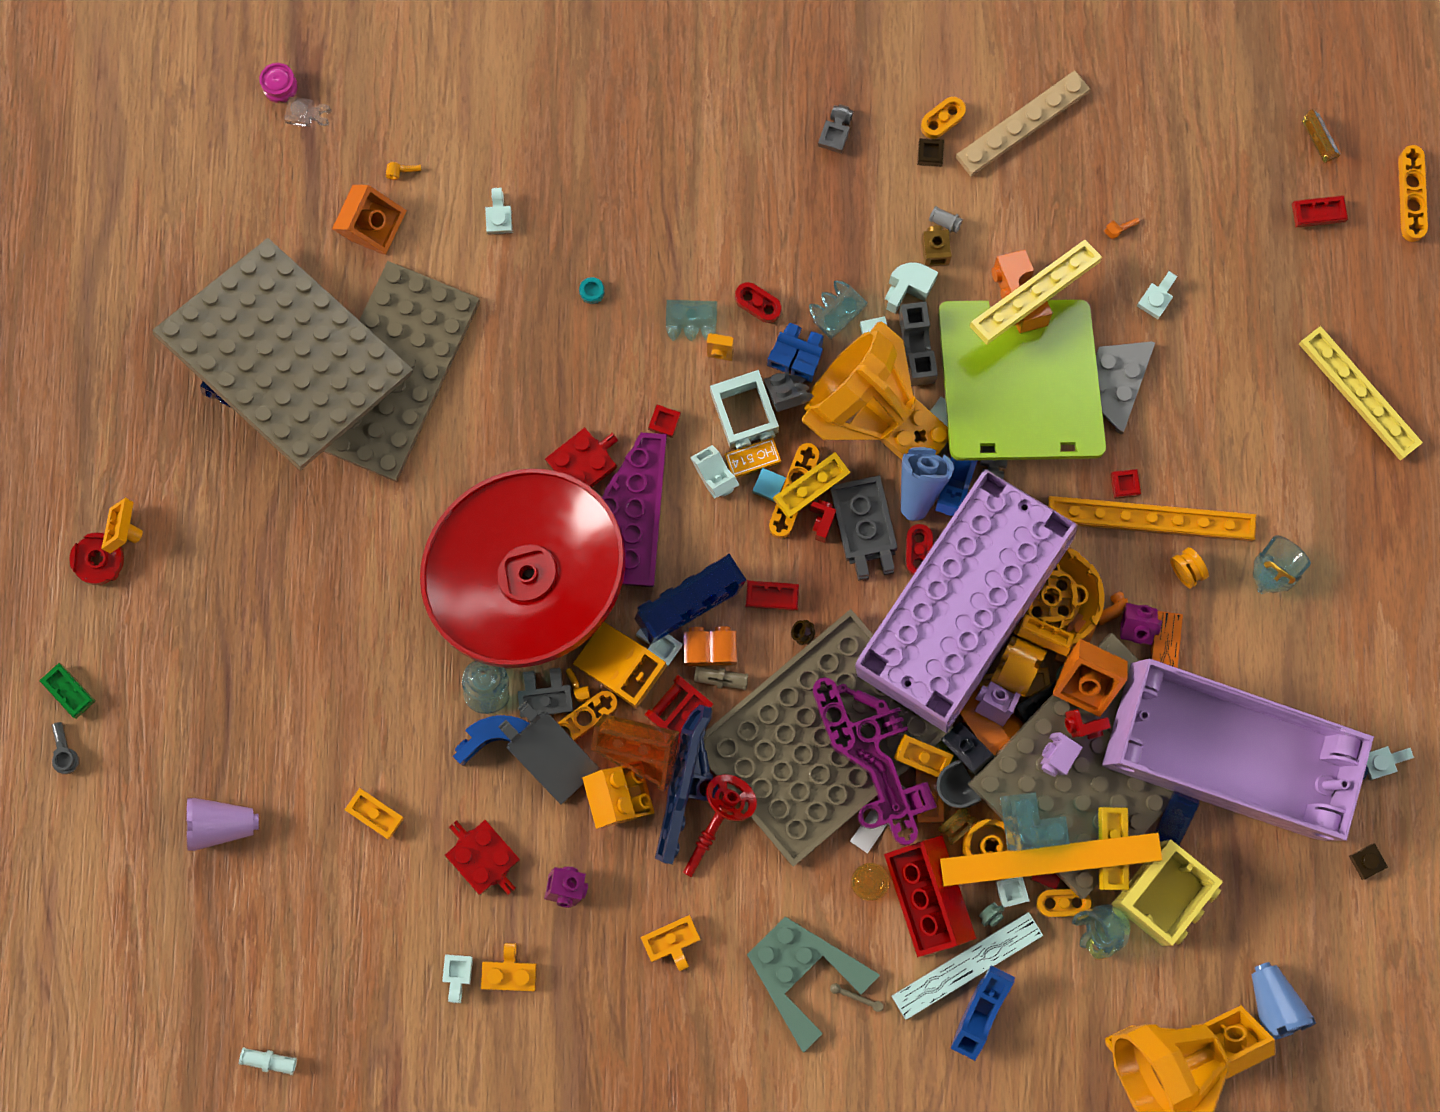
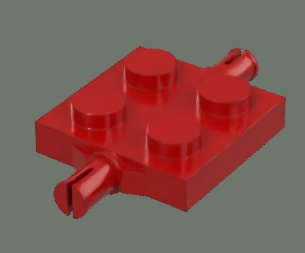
(584, 457)
(482, 857)

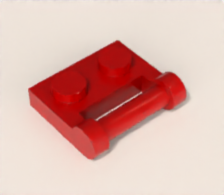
(681, 713)

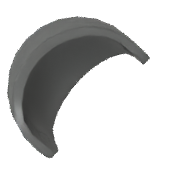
(954, 787)

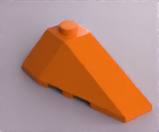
(985, 730)

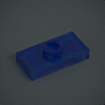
(1176, 817)

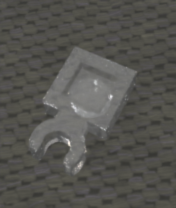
(303, 111)

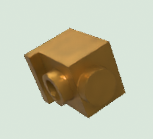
(933, 254)

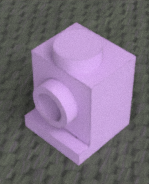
(996, 703)
(1059, 754)

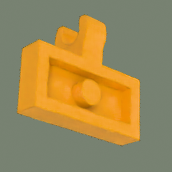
(671, 940)
(509, 974)

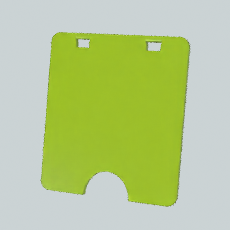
(1022, 388)

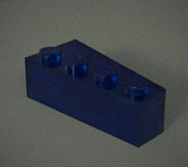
(690, 599)

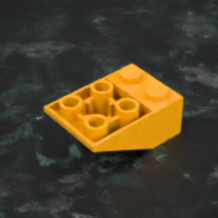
(620, 664)

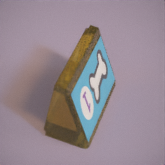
(1320, 136)

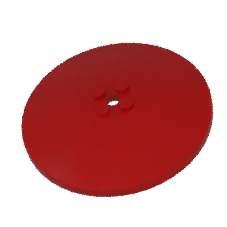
(496, 534)

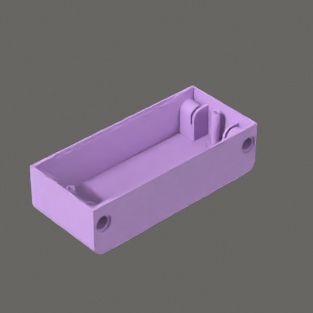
(965, 600)
(1238, 751)

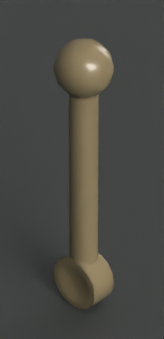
(877, 1005)

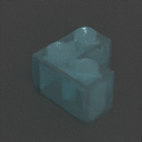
(1025, 828)

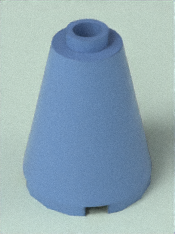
(922, 481)
(1278, 1003)

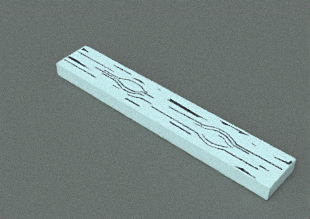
(967, 965)

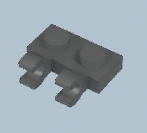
(552, 700)

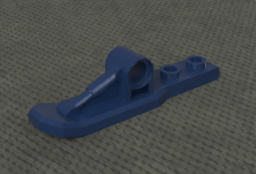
(688, 772)

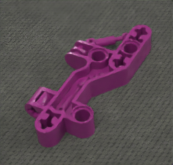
(865, 753)

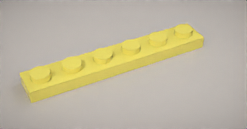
(1035, 292)
(1360, 393)

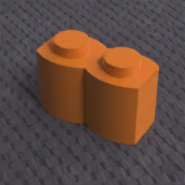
(710, 647)

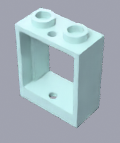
(735, 386)

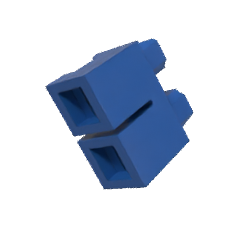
(789, 345)

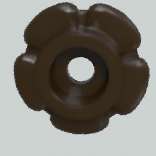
(803, 632)

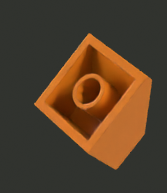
(369, 218)
(1091, 678)

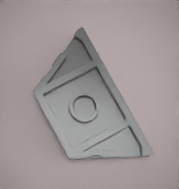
(1120, 377)

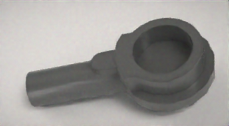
(64, 759)

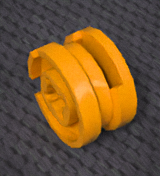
(1189, 567)

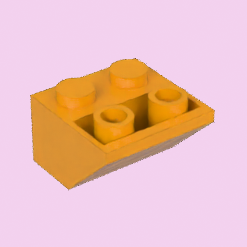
(617, 796)

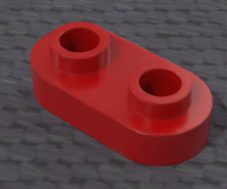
(759, 302)
(917, 550)

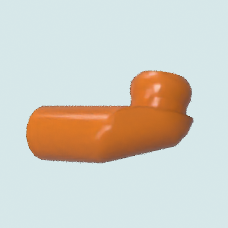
(1115, 610)

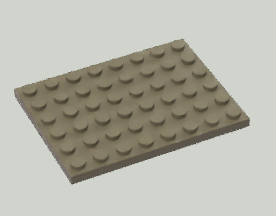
(283, 353)
(784, 751)
(1085, 786)

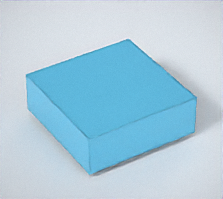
(768, 484)

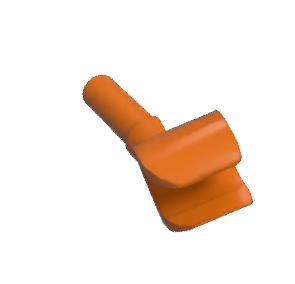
(1113, 230)

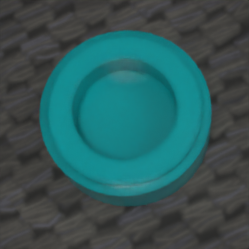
(591, 290)

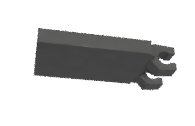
(864, 524)
(549, 753)

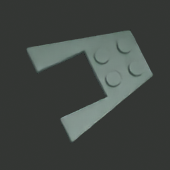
(786, 956)

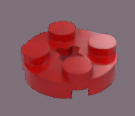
(86, 570)

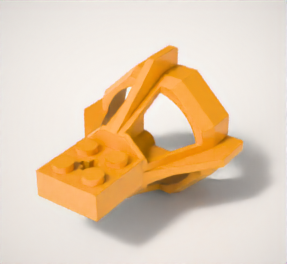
(875, 380)
(1187, 1060)

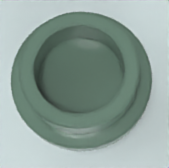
(992, 915)

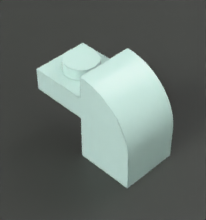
(911, 279)
(714, 472)

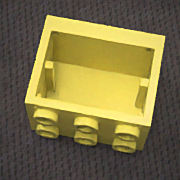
(1168, 894)

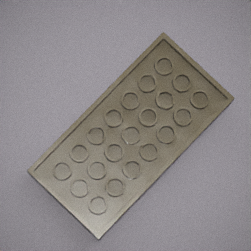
(425, 328)

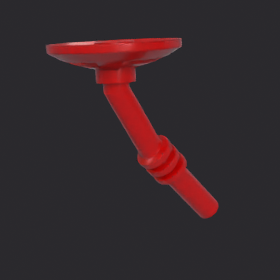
(722, 807)

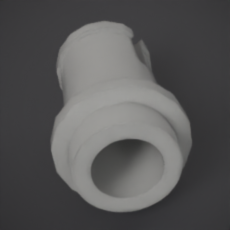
(946, 219)

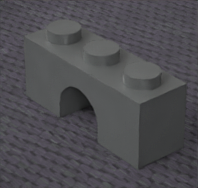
(915, 334)

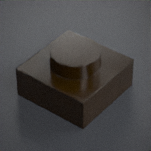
(1368, 861)

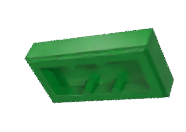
(67, 690)

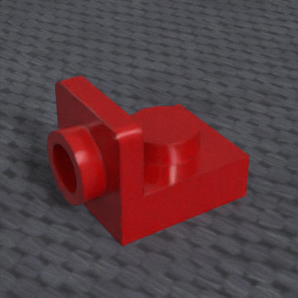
(823, 524)

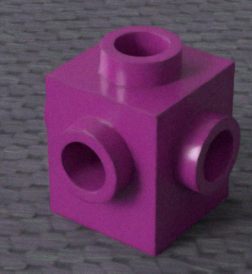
(1139, 623)
(566, 886)

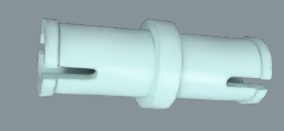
(267, 1061)

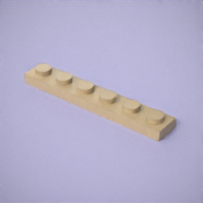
(1022, 123)

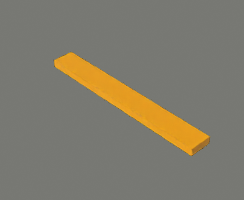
(1156, 518)
(1051, 859)

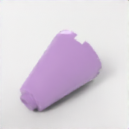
(217, 823)

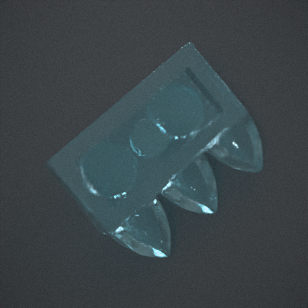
(838, 310)
(690, 316)

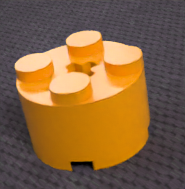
(1019, 665)
(989, 830)

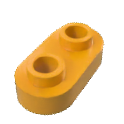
(941, 118)
(1062, 903)

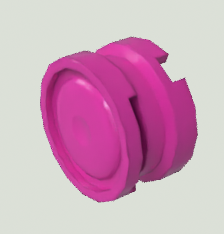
(278, 82)

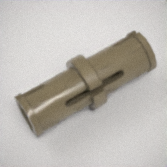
(721, 678)

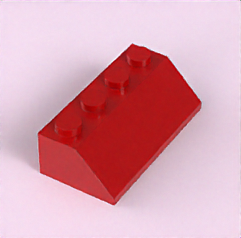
(931, 910)

